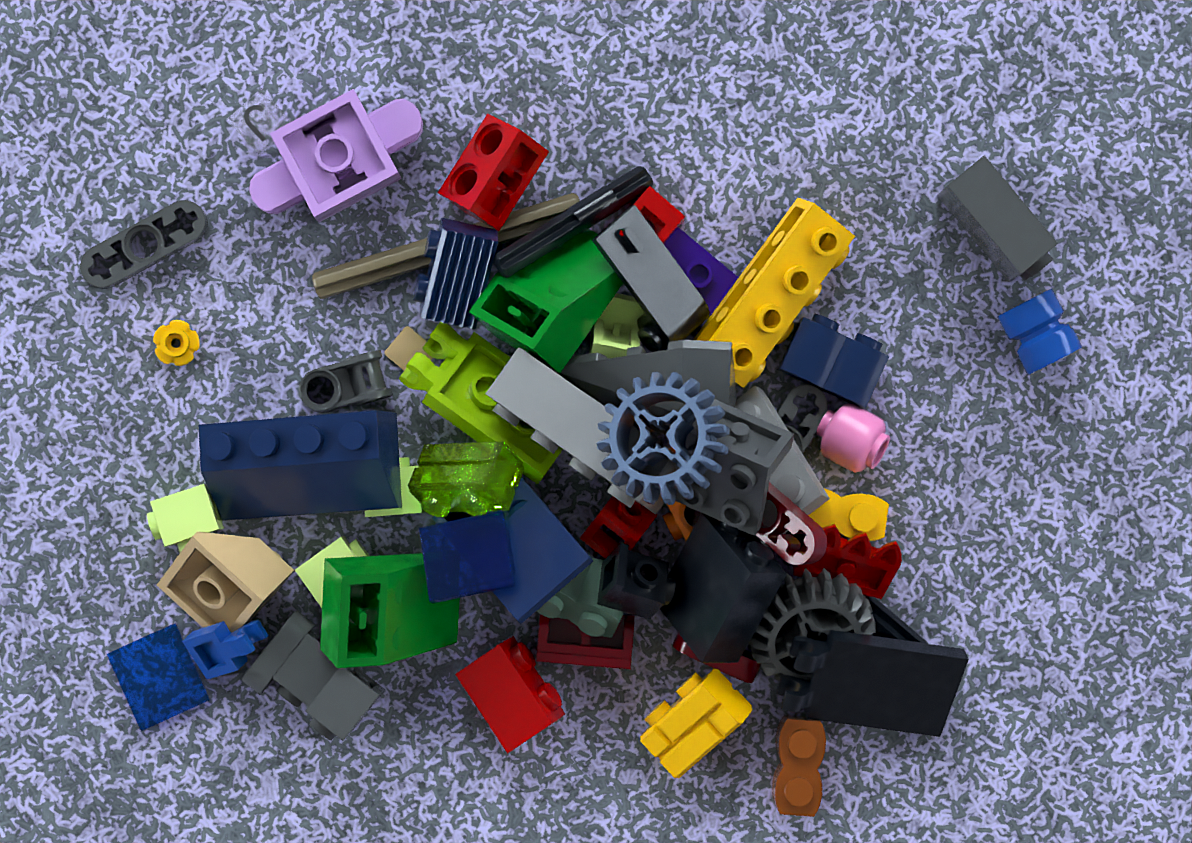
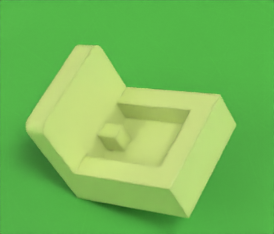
(616, 327)

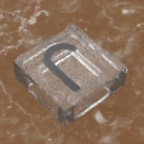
(257, 120)

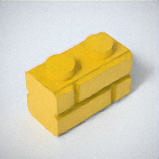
(695, 722)

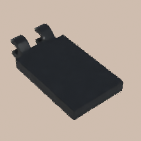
(874, 682)

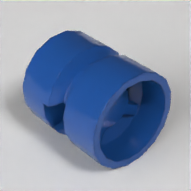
(1039, 331)

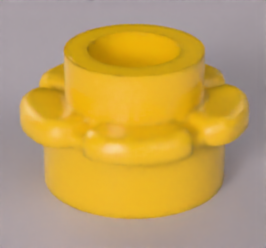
(188, 343)

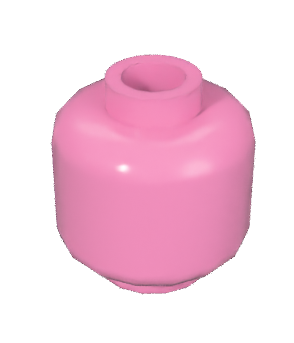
(853, 437)

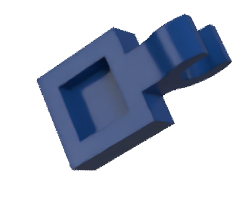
(219, 650)

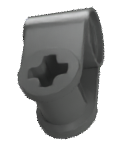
(348, 383)

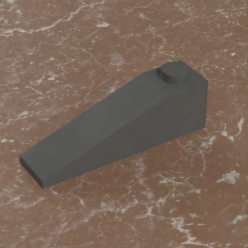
(704, 361)

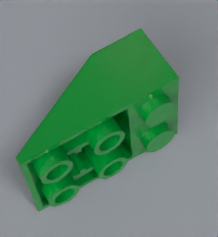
(550, 301)
(381, 611)

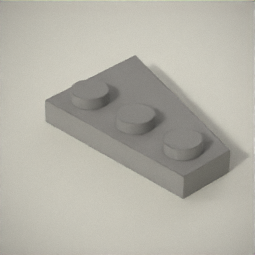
(793, 474)

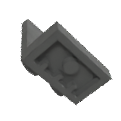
(742, 485)

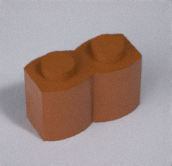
(796, 779)

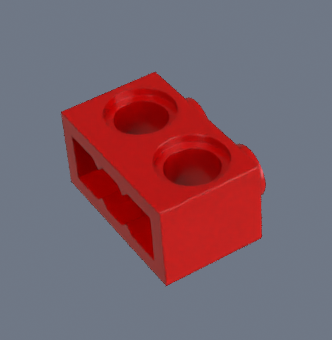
(493, 172)

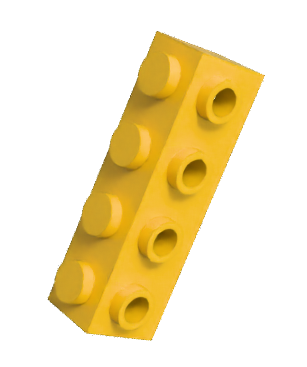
(777, 286)

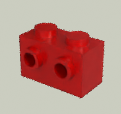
(511, 693)

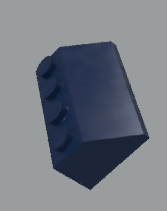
(302, 464)

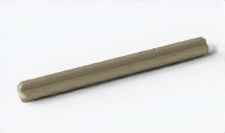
(411, 256)

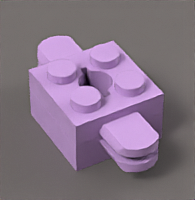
(336, 156)

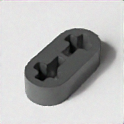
(277, 652)

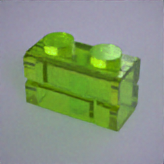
(466, 478)

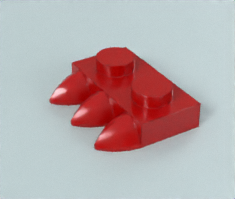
(857, 561)

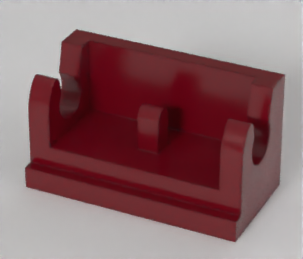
(566, 644)

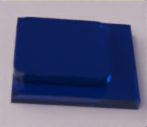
(467, 556)
(158, 677)

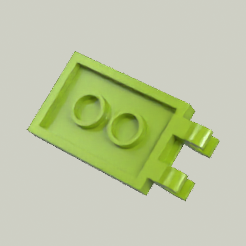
(459, 396)

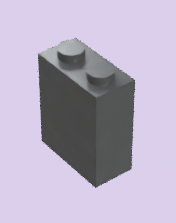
(998, 221)

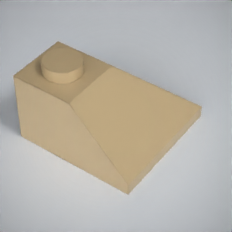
(224, 578)

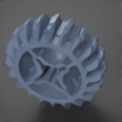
(676, 425)

